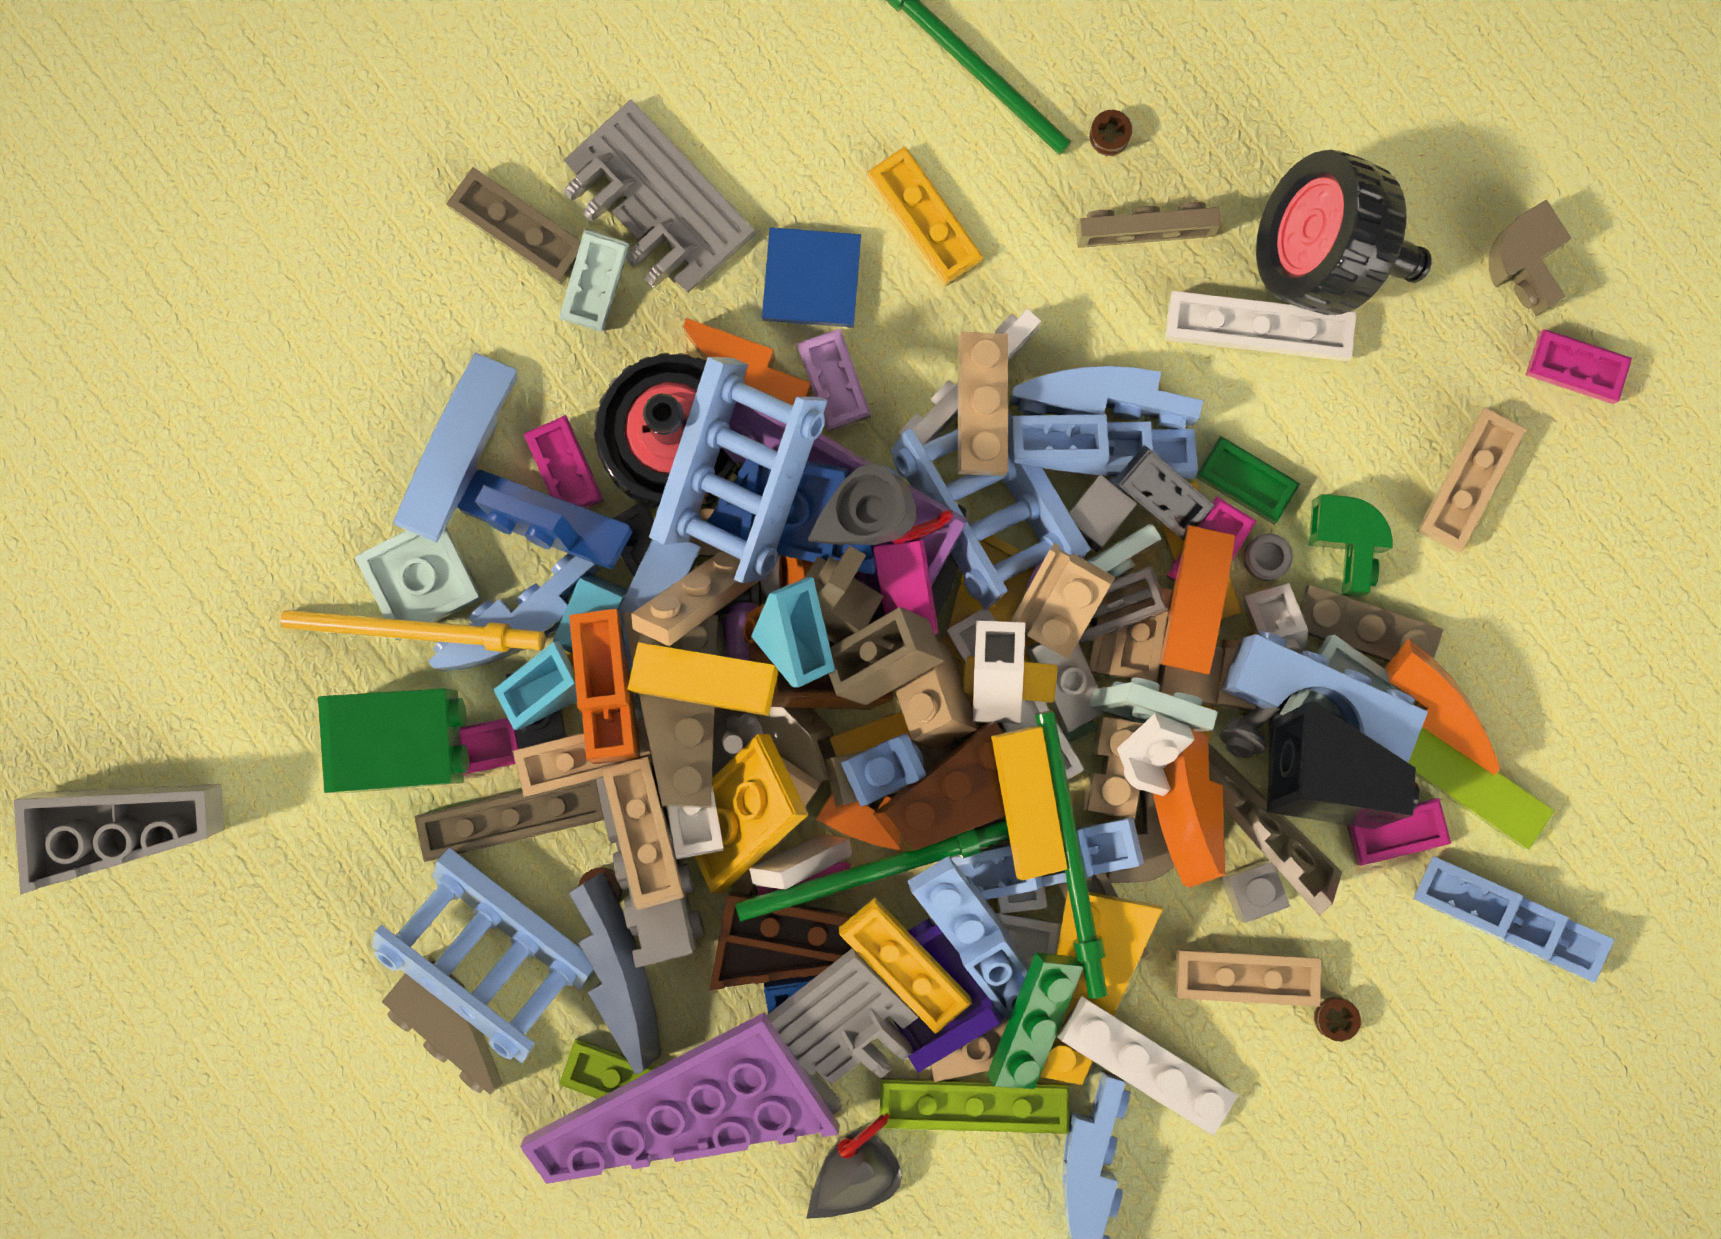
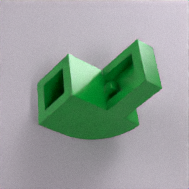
(1357, 529)

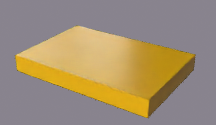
(754, 811)

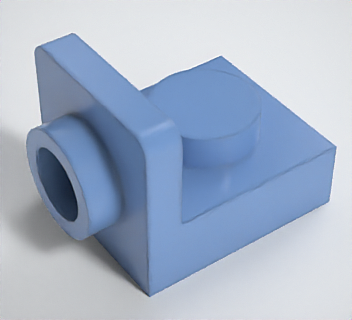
(884, 769)

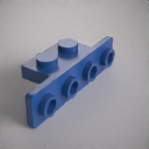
(544, 519)

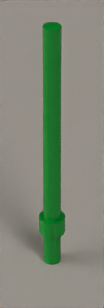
(984, 73)
(963, 844)
(1088, 945)

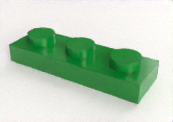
(1035, 1021)

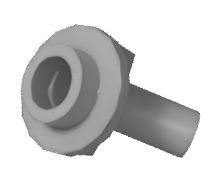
(739, 731)
(1242, 734)

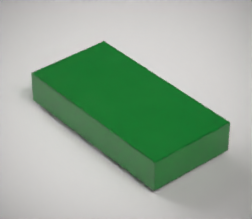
(1247, 480)

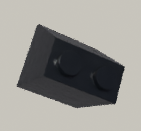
(1336, 772)

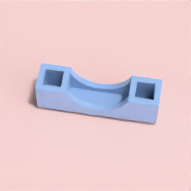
(1269, 673)

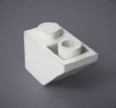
(998, 671)

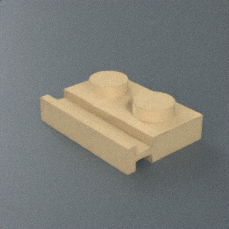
(1062, 600)
(1134, 649)

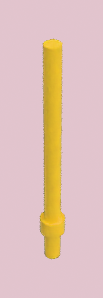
(494, 636)

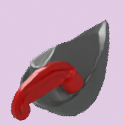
(871, 510)
(855, 1174)

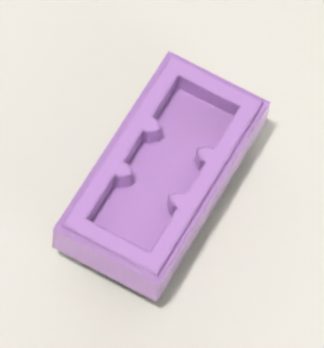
(834, 379)

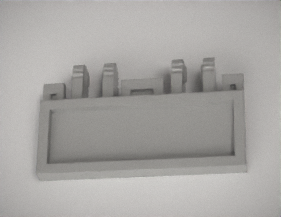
(662, 198)
(835, 1020)

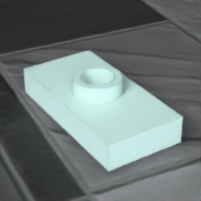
(594, 280)
(1119, 557)

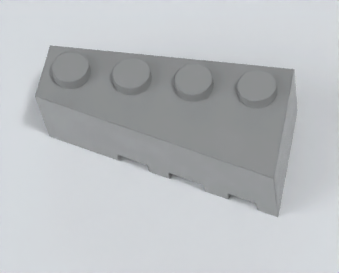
(93, 830)
(663, 929)

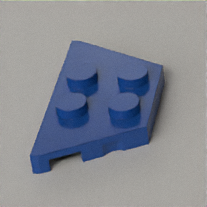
(813, 493)

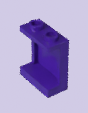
(968, 1025)

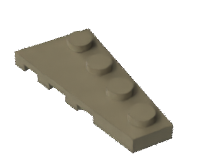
(680, 730)
(1282, 843)

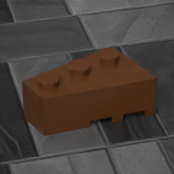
(952, 798)
(777, 944)

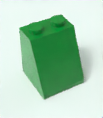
(392, 740)

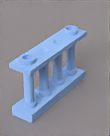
(697, 453)
(1035, 503)
(492, 909)

